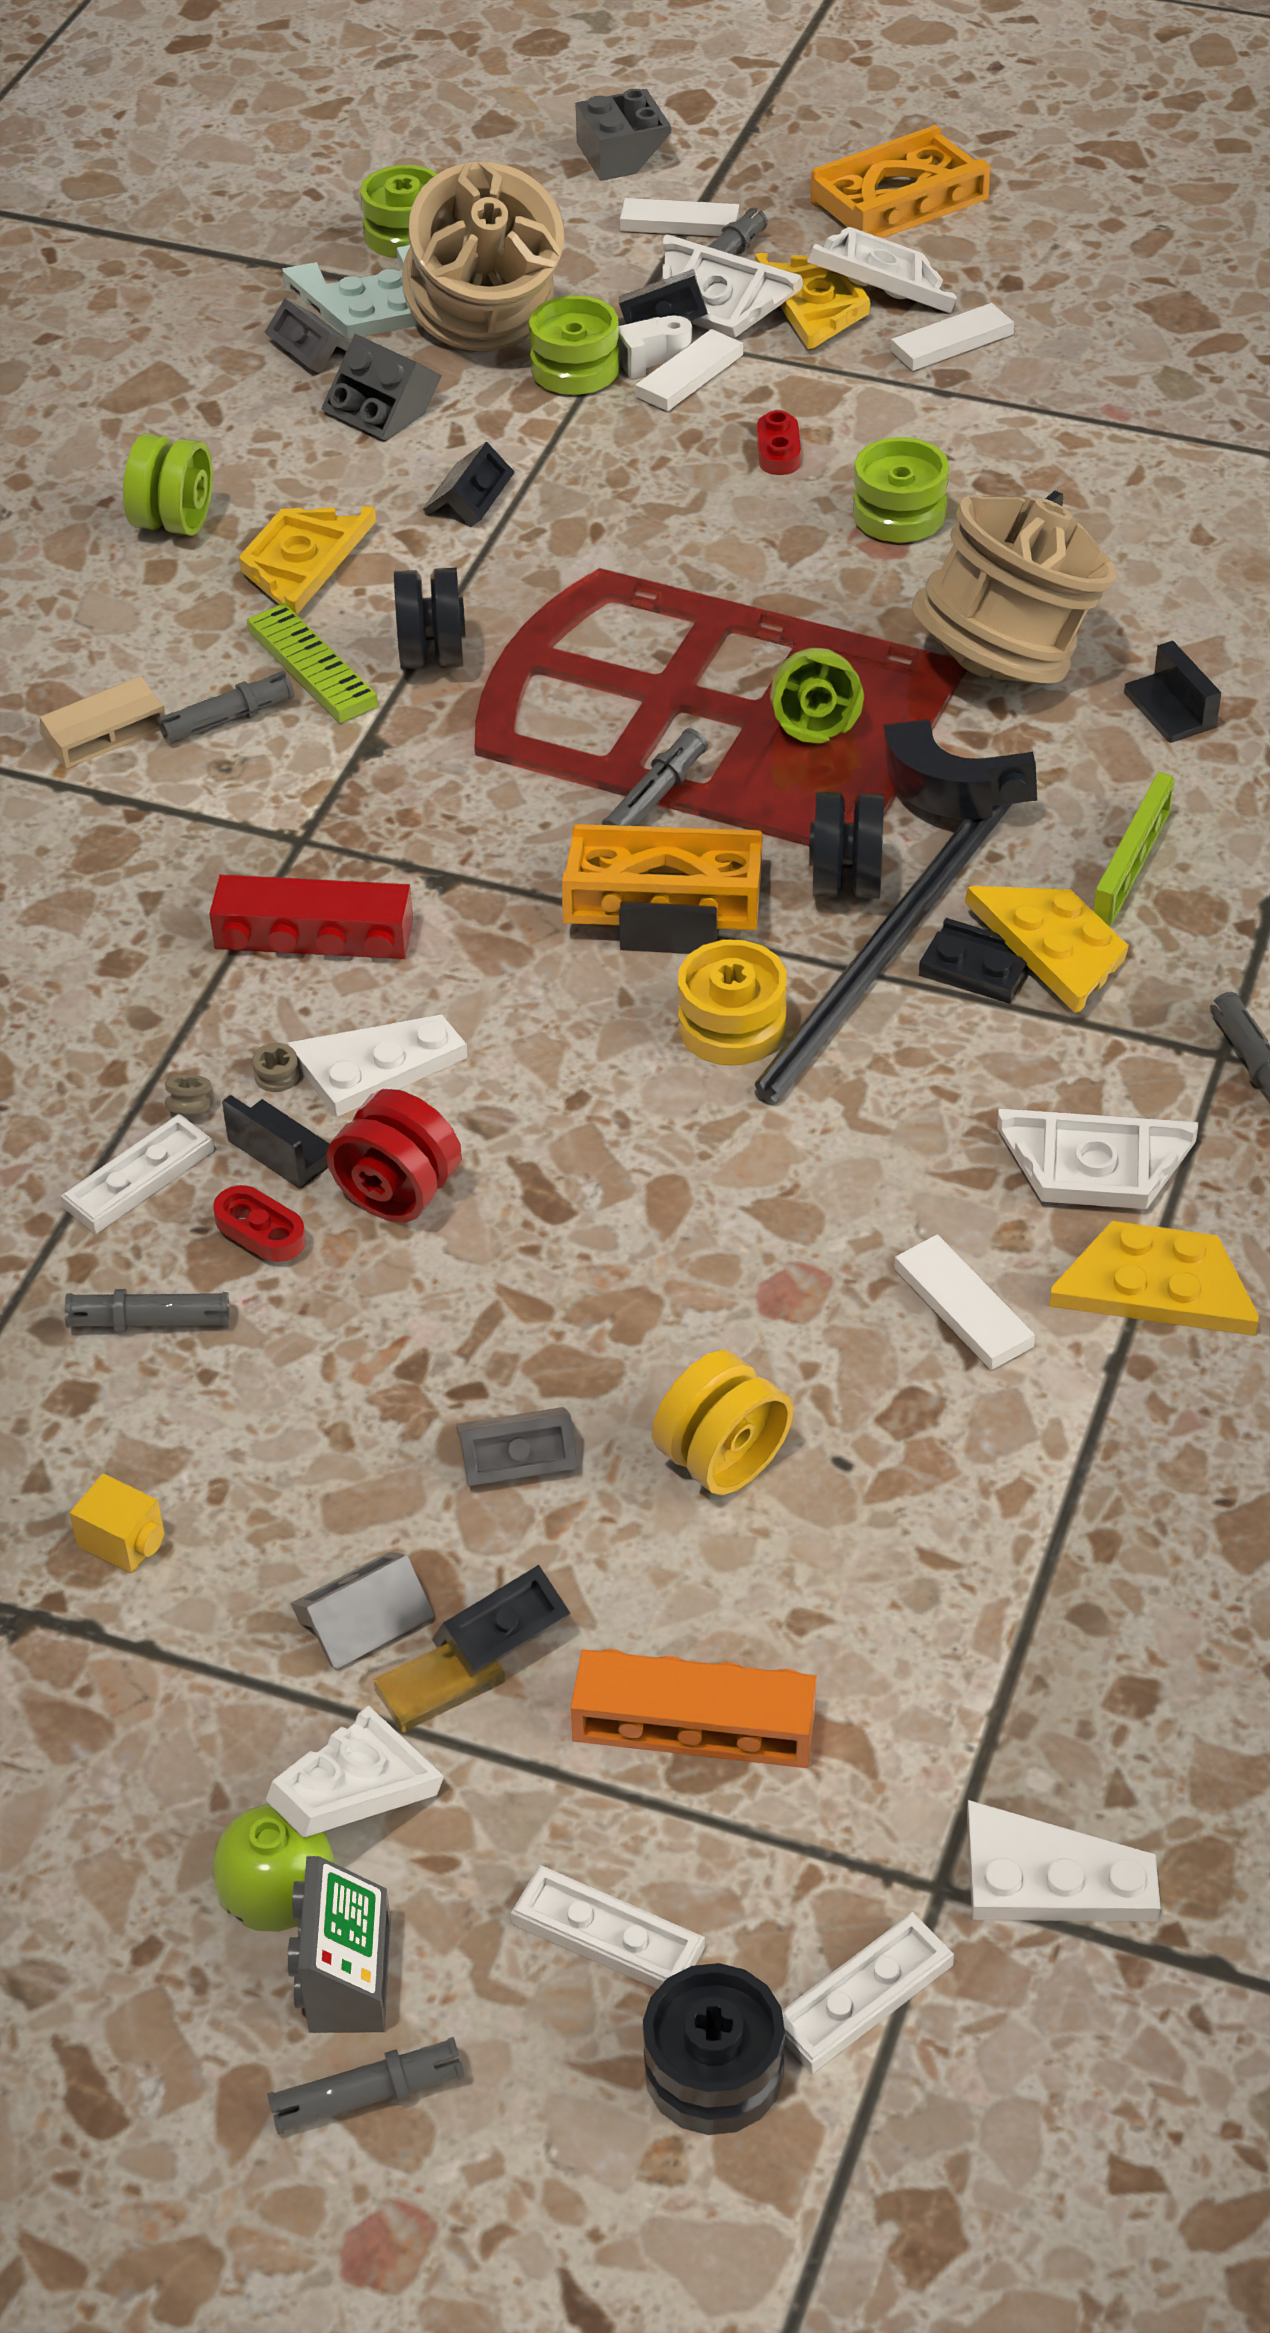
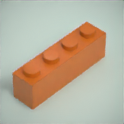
(694, 1707)

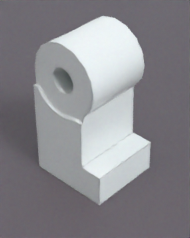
(652, 343)

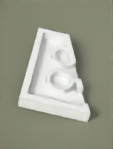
(390, 1056)
(353, 1778)
(1054, 1873)

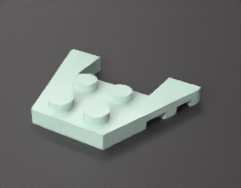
(355, 303)

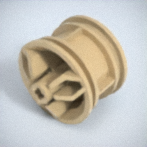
(509, 233)
(1014, 588)

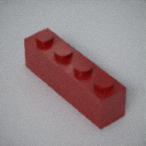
(311, 916)

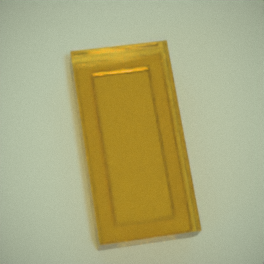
(432, 1686)

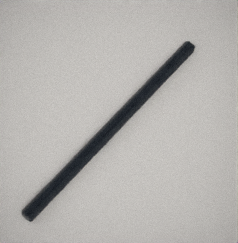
(873, 957)

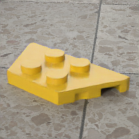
(823, 304)
(302, 551)
(1054, 935)
(1158, 1278)

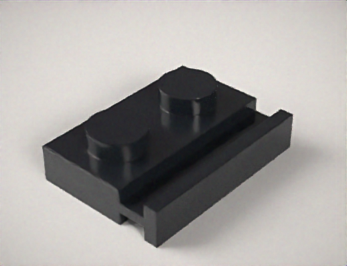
(973, 961)

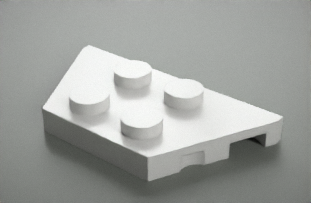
(884, 265)
(732, 287)
(1095, 1156)

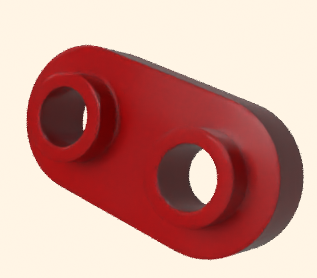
(778, 443)
(267, 1225)

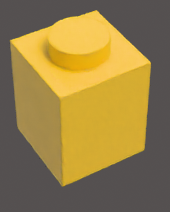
(117, 1523)

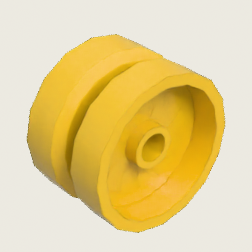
(732, 1002)
(722, 1422)

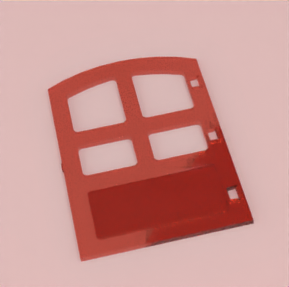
(766, 775)

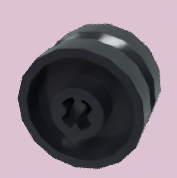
(429, 618)
(847, 845)
(713, 2048)

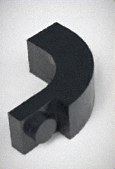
(952, 783)

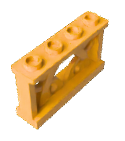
(850, 183)
(608, 860)

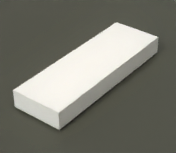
(676, 217)
(952, 336)
(689, 370)
(137, 1173)
(964, 1302)
(605, 1928)
(864, 1992)

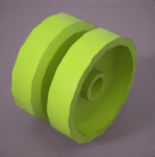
(387, 205)
(574, 344)
(167, 484)
(900, 489)

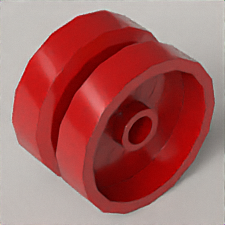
(394, 1155)

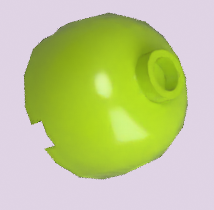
(816, 695)
(258, 1866)

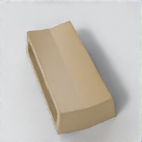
(101, 722)

